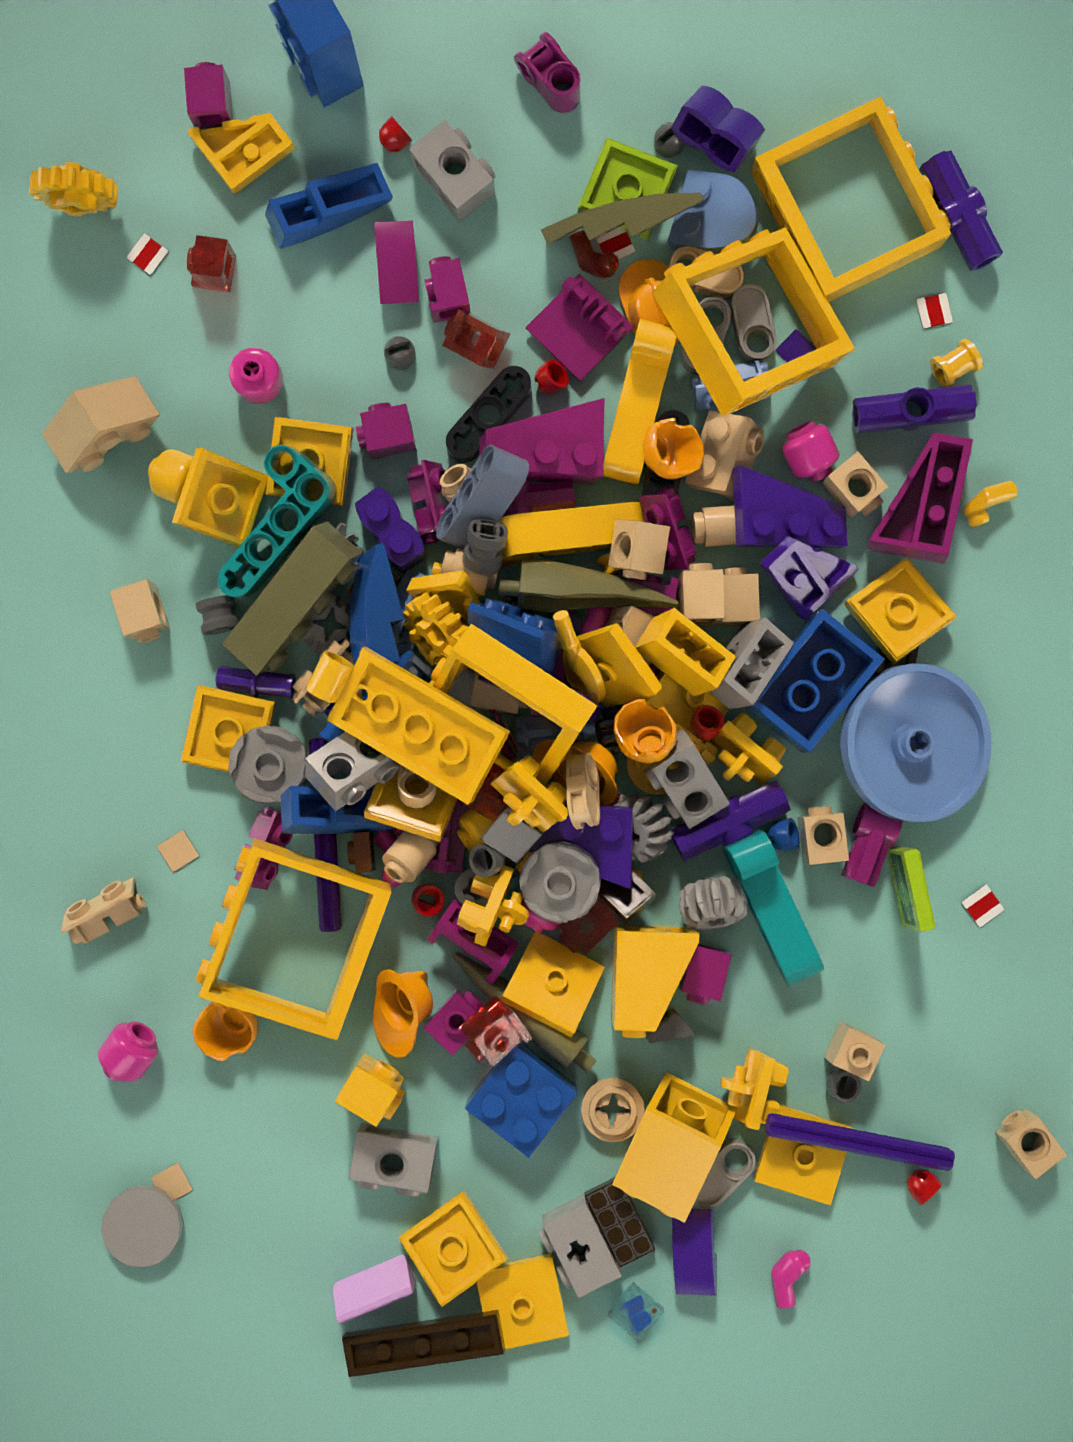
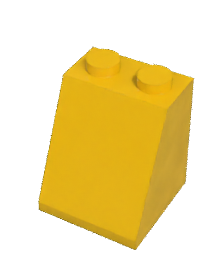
(647, 973)
(674, 1147)

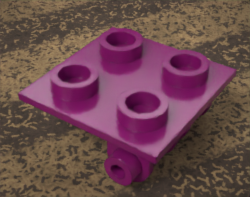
(579, 327)

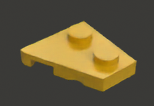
(243, 149)
(449, 587)

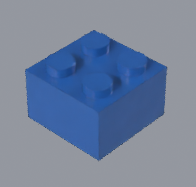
(521, 1098)

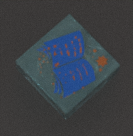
(635, 1312)

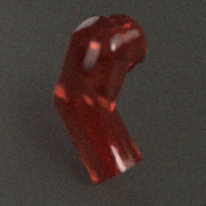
(590, 261)

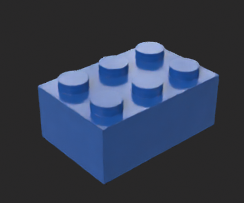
(320, 46)
(815, 681)

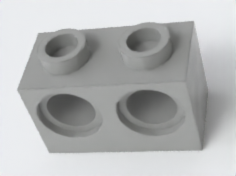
(347, 757)
(686, 778)

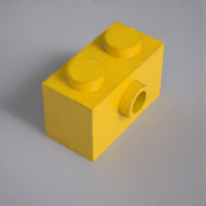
(684, 652)
(372, 1090)

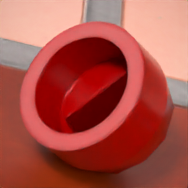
(393, 136)
(551, 377)
(705, 718)
(426, 908)
(923, 1185)

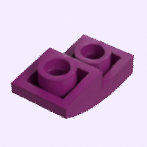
(396, 262)

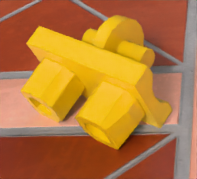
(744, 755)
(528, 797)
(482, 919)
(751, 1086)

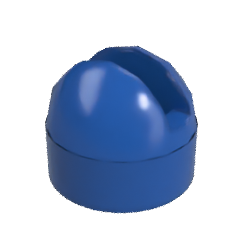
(785, 835)

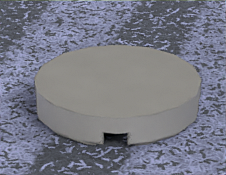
(267, 763)
(560, 882)
(142, 1226)

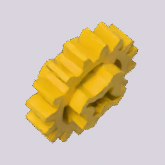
(73, 189)
(432, 626)

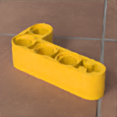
(639, 401)
(564, 530)

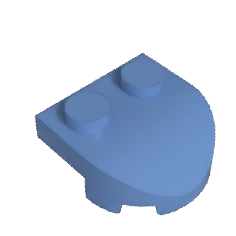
(720, 219)

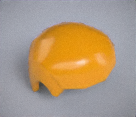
(672, 449)
(644, 731)
(224, 1031)

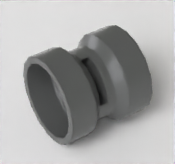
(484, 548)

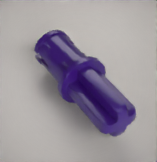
(246, 681)

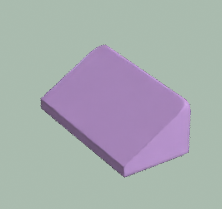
(373, 1288)

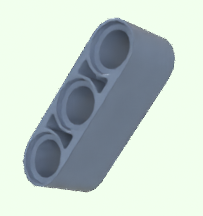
(483, 494)

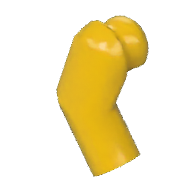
(989, 496)

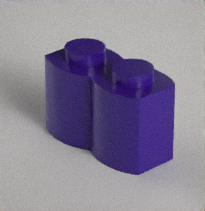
(717, 128)
(385, 523)

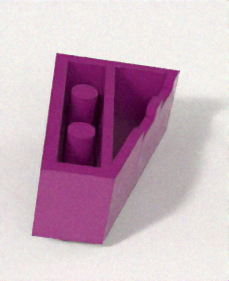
(556, 444)
(927, 505)

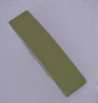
(637, 213)

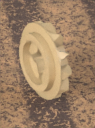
(625, 1122)

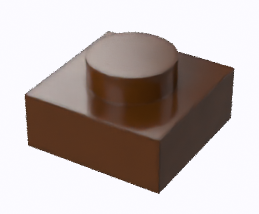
(362, 852)

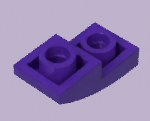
(694, 1254)

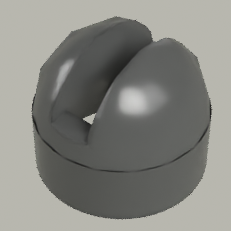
(672, 146)
(402, 359)
(486, 860)
(848, 1088)

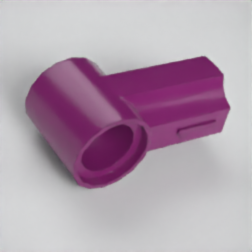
(543, 497)
(869, 848)

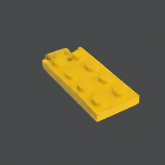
(409, 721)

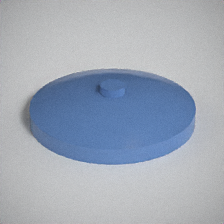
(915, 743)

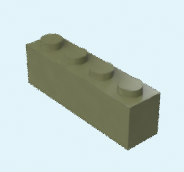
(293, 598)

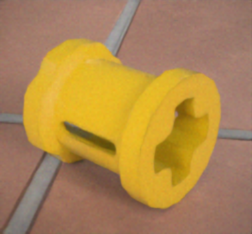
(956, 363)

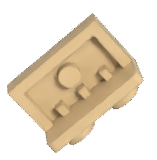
(726, 444)

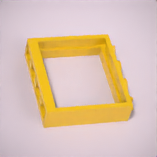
(902, 159)
(703, 343)
(523, 682)
(278, 1009)

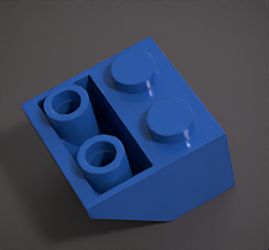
(527, 635)

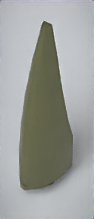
(566, 587)
(552, 1042)

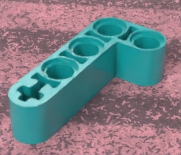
(271, 526)
(772, 906)

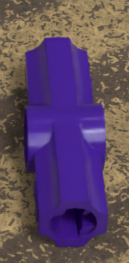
(964, 209)
(937, 407)
(732, 821)

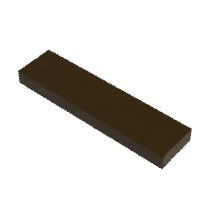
(423, 1343)

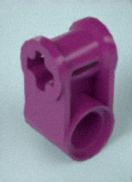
(547, 67)

